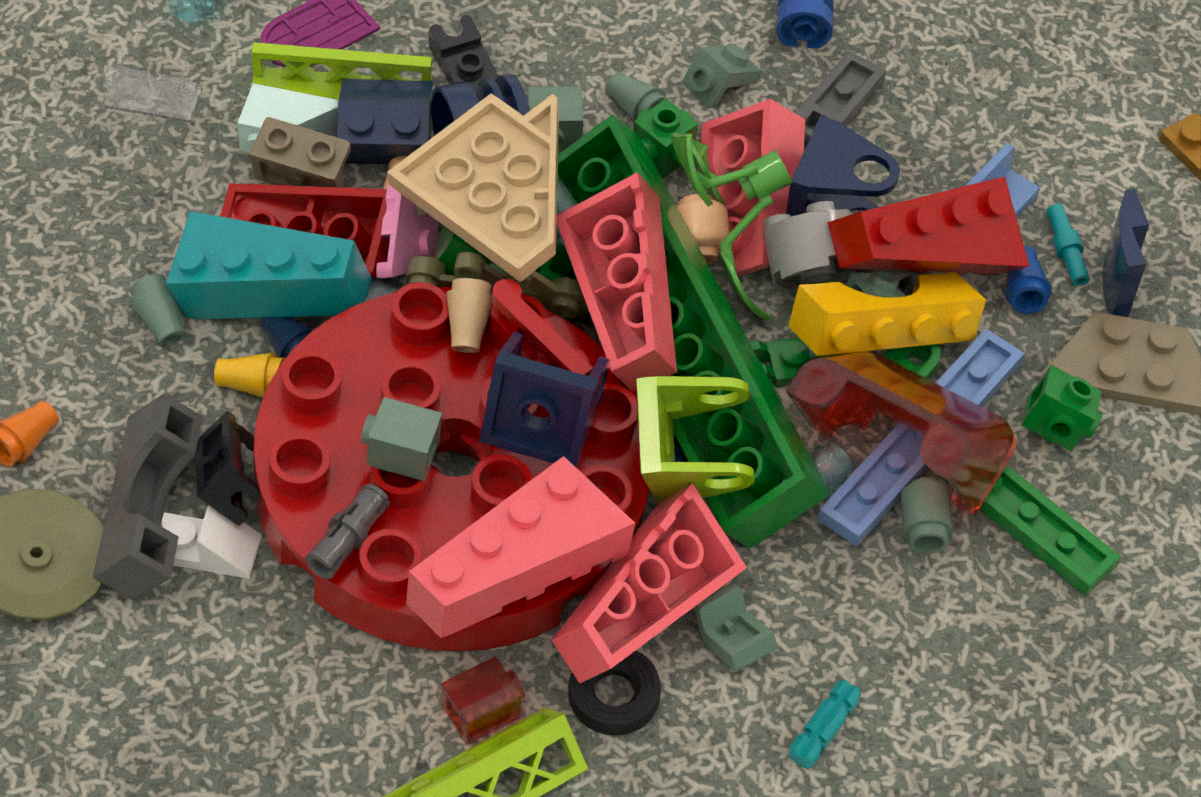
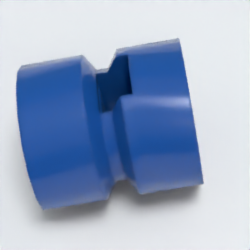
(805, 22)

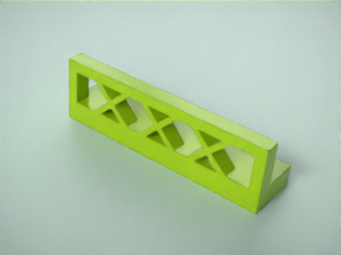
(301, 78)
(497, 754)

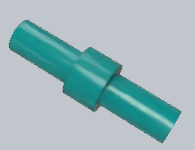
(1068, 245)

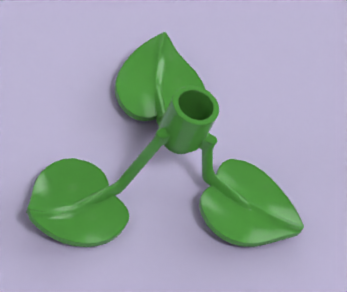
(757, 180)

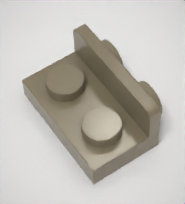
(298, 156)

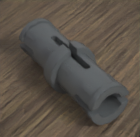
(347, 531)

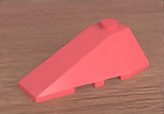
(739, 140)

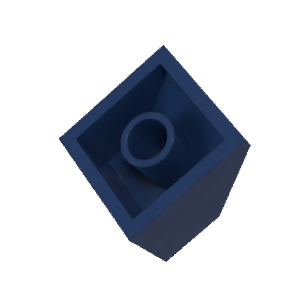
(384, 118)

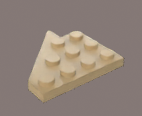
(492, 181)

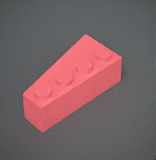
(623, 276)

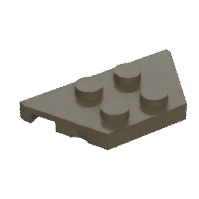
(1135, 362)

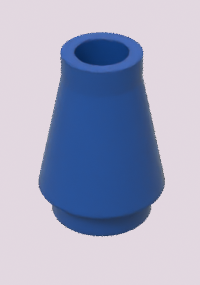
(1028, 287)

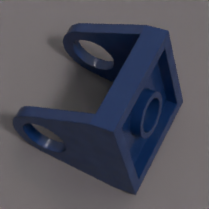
(828, 171)
(563, 393)

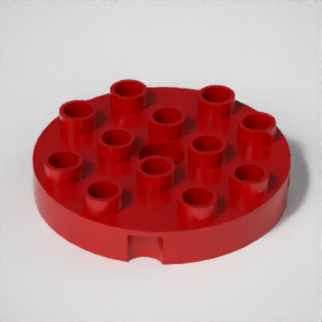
(315, 465)

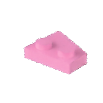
(408, 233)

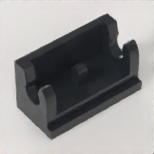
(221, 468)

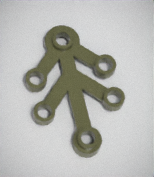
(559, 296)

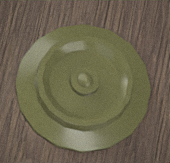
(46, 554)

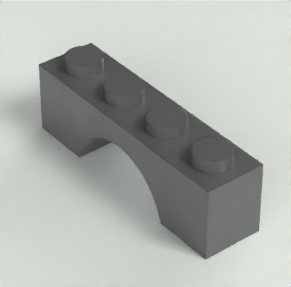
(155, 448)

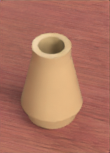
(468, 313)

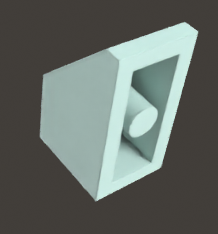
(288, 106)

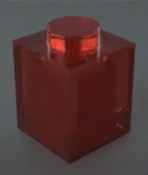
(482, 700)

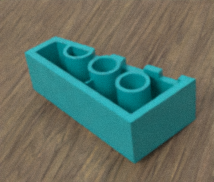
(263, 271)

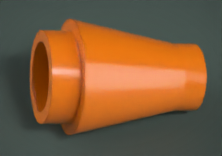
(24, 432)

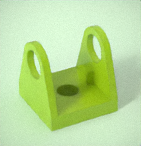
(675, 397)

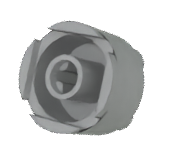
(802, 247)

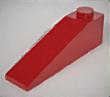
(325, 211)

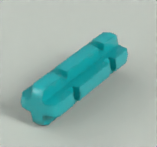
(824, 724)

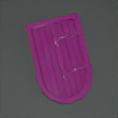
(320, 25)

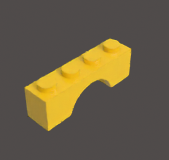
(844, 320)

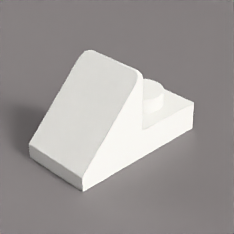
(214, 543)

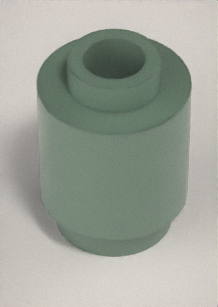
(926, 515)

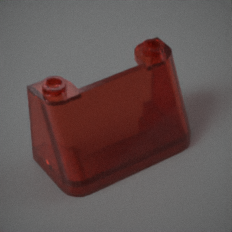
(960, 437)

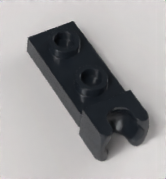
(461, 56)

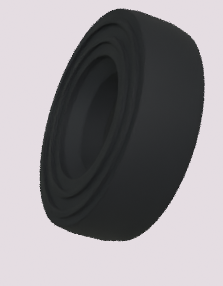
(623, 718)

